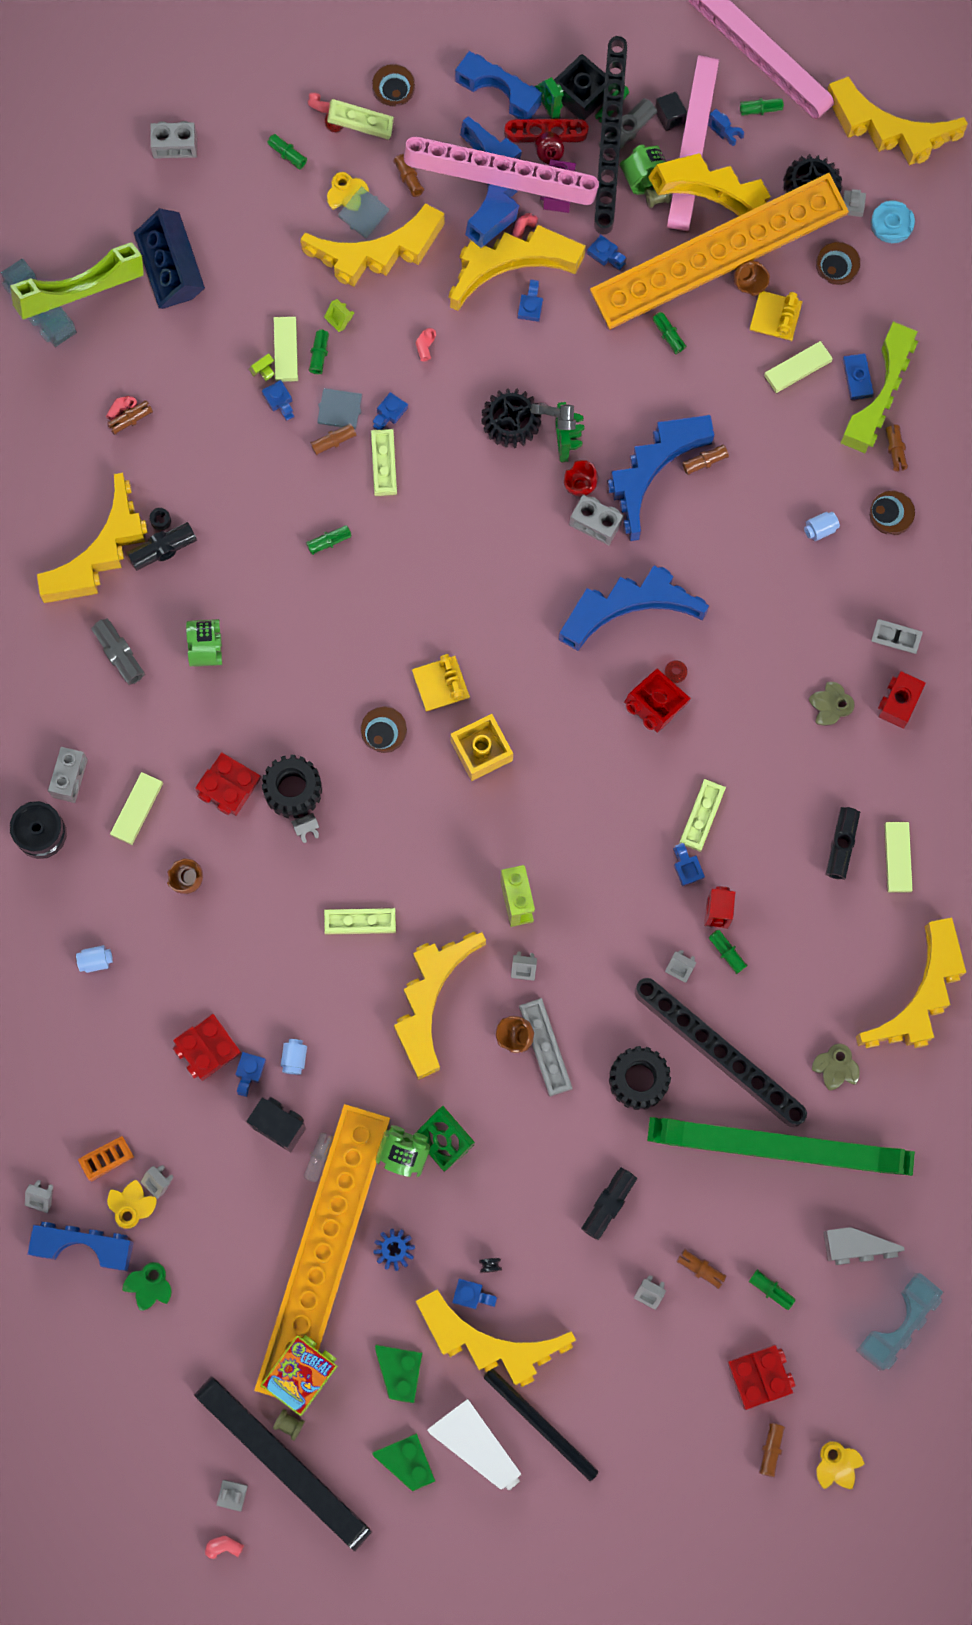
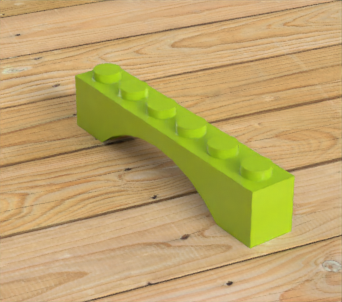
(117, 267)
(863, 424)

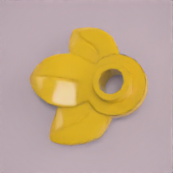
(341, 195)
(131, 1201)
(838, 1469)

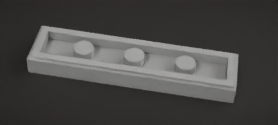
(546, 1048)

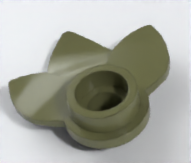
(828, 704)
(836, 1070)

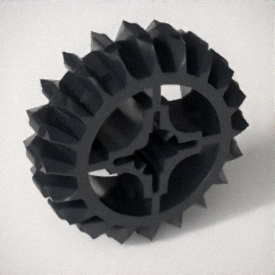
(814, 168)
(496, 427)

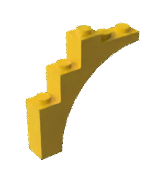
(887, 131)
(692, 177)
(509, 253)
(379, 254)
(82, 574)
(942, 964)
(422, 996)
(485, 1350)

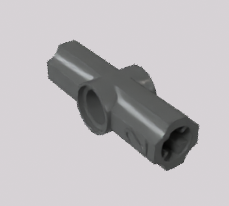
(637, 119)
(118, 651)

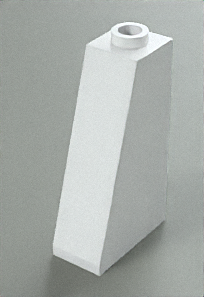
(473, 1442)

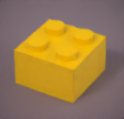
(481, 747)

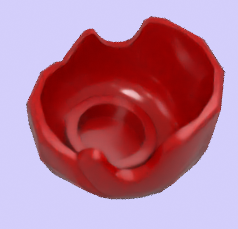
(581, 478)

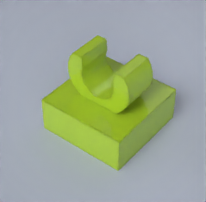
(338, 315)
(263, 367)

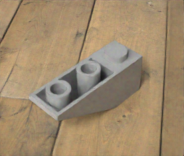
(853, 1243)

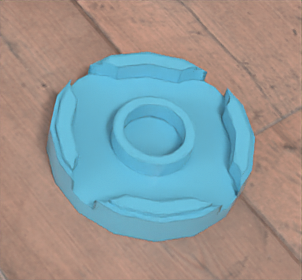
(892, 222)

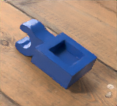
(722, 127)
(605, 251)
(530, 304)
(279, 398)
(389, 410)
(687, 868)
(249, 1069)
(469, 1295)

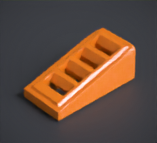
(109, 1165)

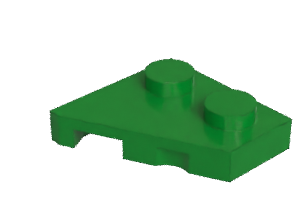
(551, 97)
(400, 1372)
(407, 1462)

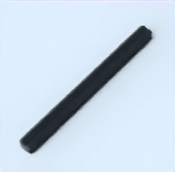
(541, 1425)

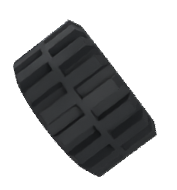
(288, 768)
(654, 1063)

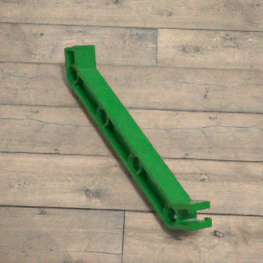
(781, 1146)

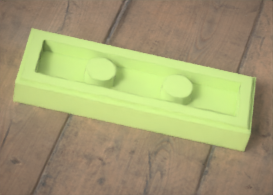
(360, 119)
(285, 349)
(798, 367)
(384, 462)
(136, 808)
(702, 815)
(898, 857)
(360, 921)

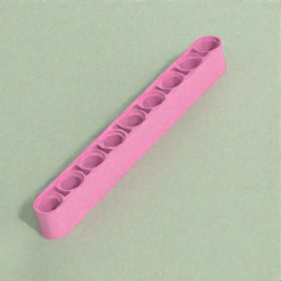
(766, 55)
(694, 134)
(500, 170)

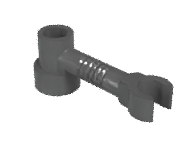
(564, 413)

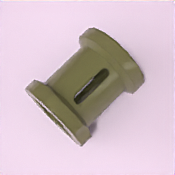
(653, 199)
(288, 1424)

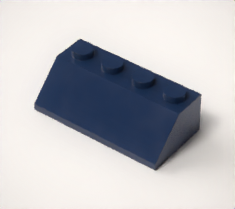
(169, 259)

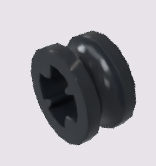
(167, 520)
(490, 1265)

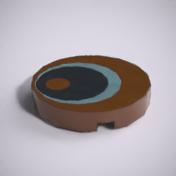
(393, 85)
(838, 263)
(892, 512)
(383, 729)

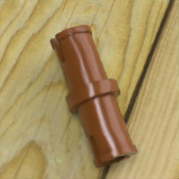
(408, 176)
(129, 417)
(333, 439)
(896, 448)
(705, 459)
(701, 1268)
(771, 1450)

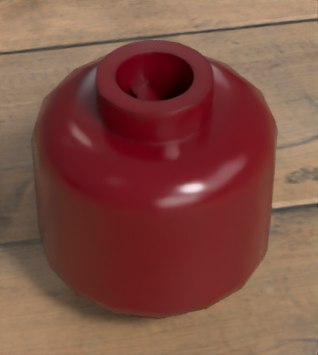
(549, 147)

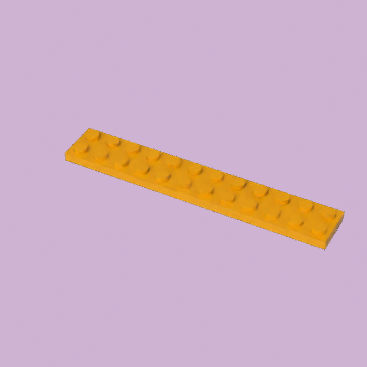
(719, 251)
(327, 1234)

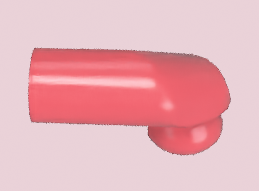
(315, 103)
(523, 222)
(423, 343)
(120, 405)
(221, 1545)

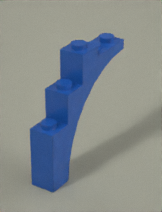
(498, 207)
(670, 441)
(626, 596)

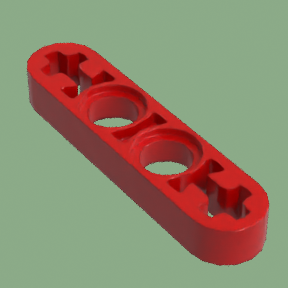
(546, 126)

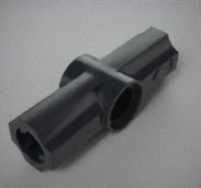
(162, 546)
(845, 829)
(609, 1203)

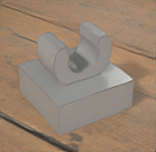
(854, 202)
(306, 824)
(681, 966)
(524, 967)
(155, 1181)
(39, 1198)
(649, 1293)
(232, 1495)

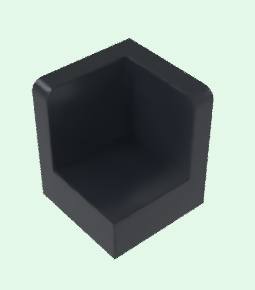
(671, 111)

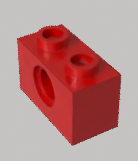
(907, 687)
(720, 907)

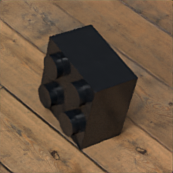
(582, 87)
(276, 1124)

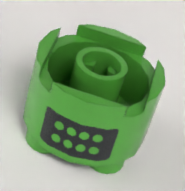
(640, 165)
(204, 642)
(403, 1151)

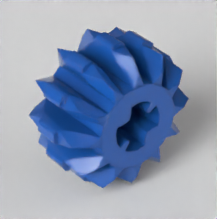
(386, 1252)

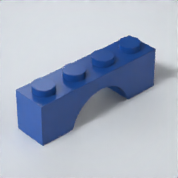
(477, 73)
(50, 1242)

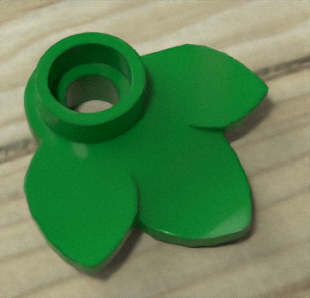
(146, 1289)

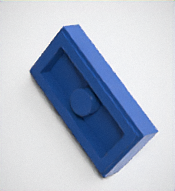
(858, 376)

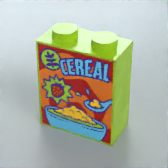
(300, 1374)

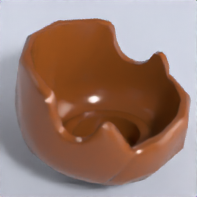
(751, 277)
(185, 876)
(514, 1034)

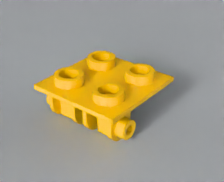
(776, 315)
(440, 683)

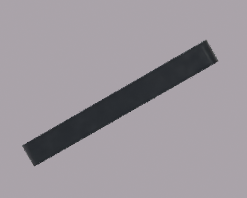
(610, 124)
(732, 1054)
(283, 1463)

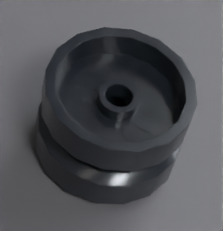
(29, 837)

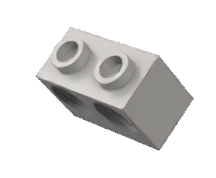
(174, 145)
(592, 524)
(897, 636)
(68, 774)

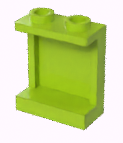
(517, 895)

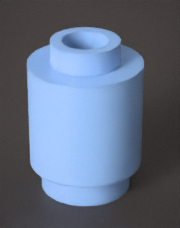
(821, 526)
(94, 959)
(293, 1057)

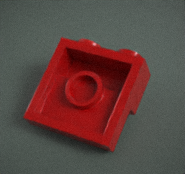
(656, 700)
(227, 784)
(206, 1048)
(761, 1376)

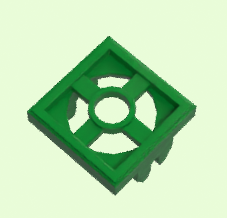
(564, 437)
(465, 1141)

